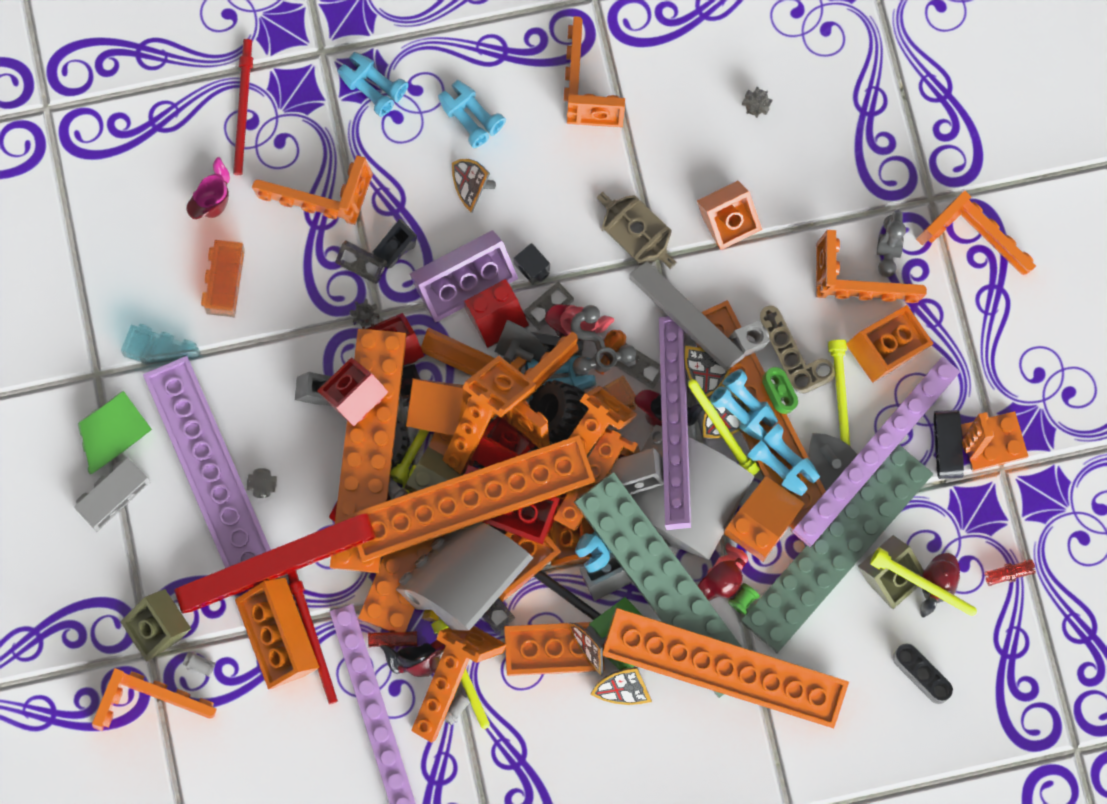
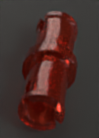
(1010, 572)
(392, 639)

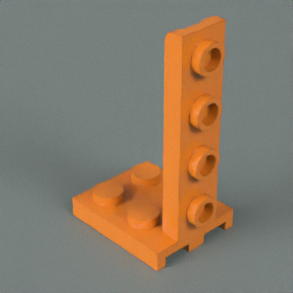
(587, 108)
(351, 194)
(986, 227)
(828, 268)
(459, 354)
(494, 390)
(602, 411)
(521, 416)
(993, 441)
(601, 460)
(459, 648)
(157, 690)

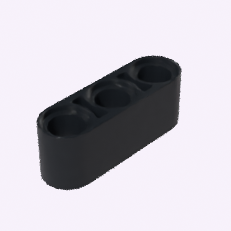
(948, 444)
(919, 661)

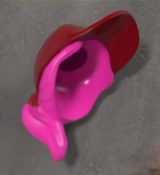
(211, 195)

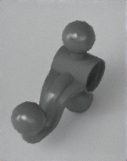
(891, 243)
(583, 365)

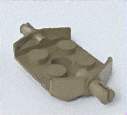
(643, 246)

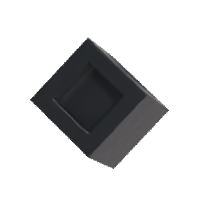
(532, 264)

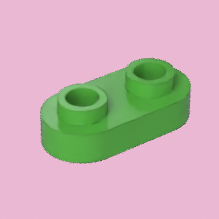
(780, 390)

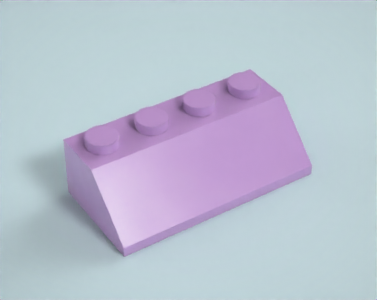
(463, 274)

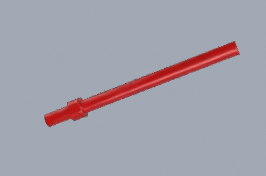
(245, 64)
(297, 588)

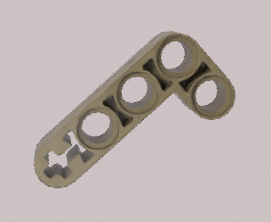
(790, 348)

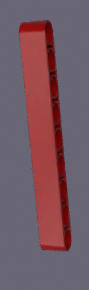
(275, 563)

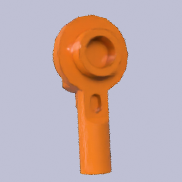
(613, 340)

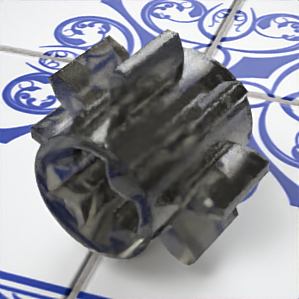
(757, 102)
(366, 308)
(261, 483)

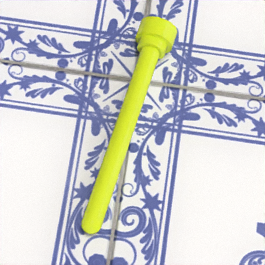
(837, 349)
(748, 464)
(400, 471)
(882, 560)
(467, 685)

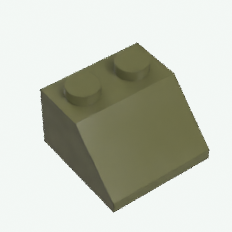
(430, 471)
(886, 583)
(155, 624)

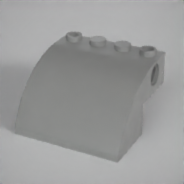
(715, 494)
(464, 574)

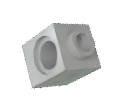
(757, 331)

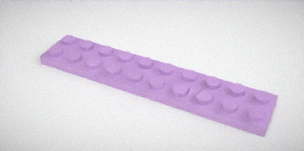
(206, 462)

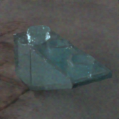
(151, 347)

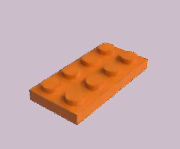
(544, 650)

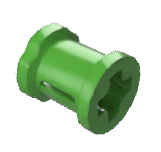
(743, 599)

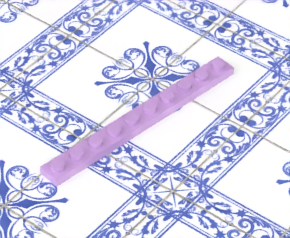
(674, 425)
(875, 452)
(372, 706)

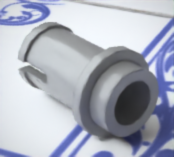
(395, 490)
(199, 663)
(456, 708)

